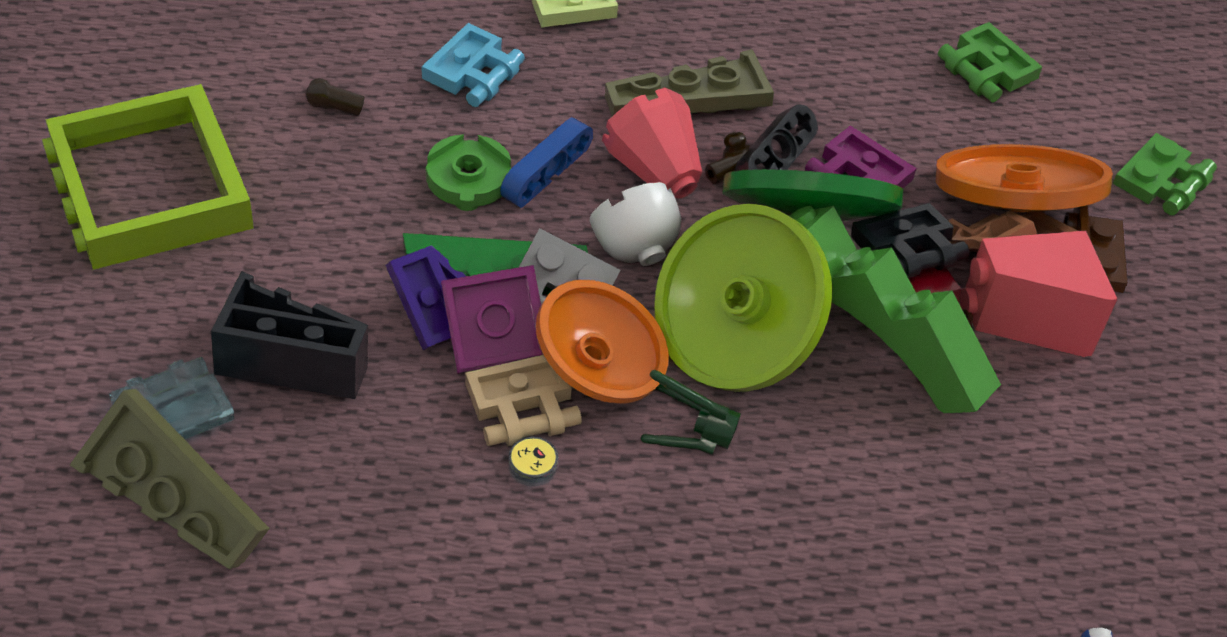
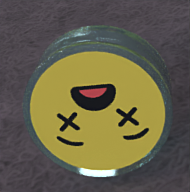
(533, 461)

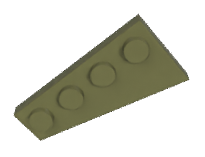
(705, 89)
(159, 470)

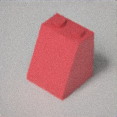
(1040, 291)

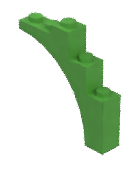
(919, 327)

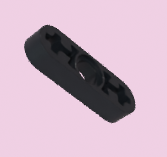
(791, 144)

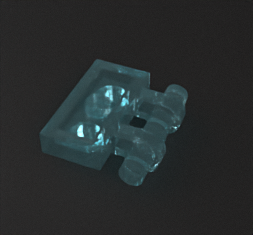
(191, 405)

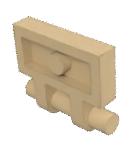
(519, 387)

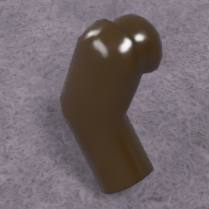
(735, 149)

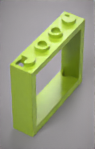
(160, 230)

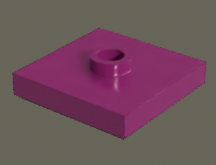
(492, 317)

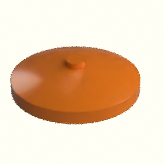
(1023, 177)

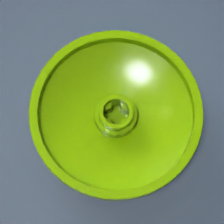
(743, 297)

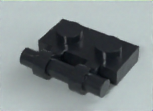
(910, 231)

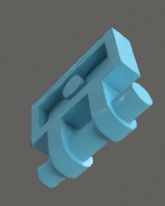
(464, 57)

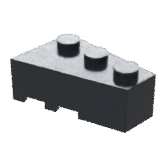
(288, 344)

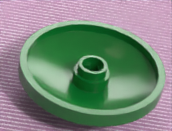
(793, 189)

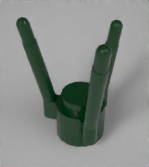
(714, 421)

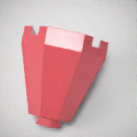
(657, 141)

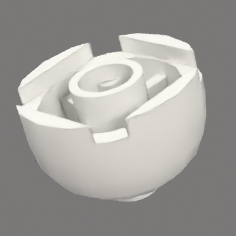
(640, 225)

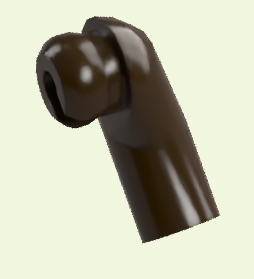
(325, 96)

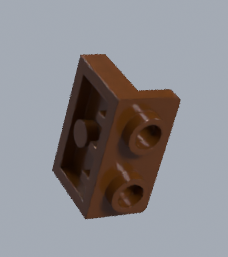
(1107, 240)

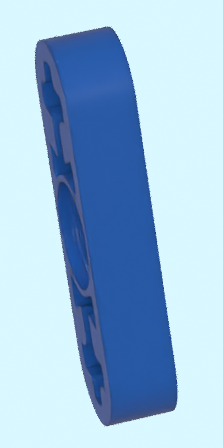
(546, 159)

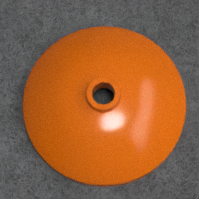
(601, 341)

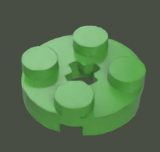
(467, 189)

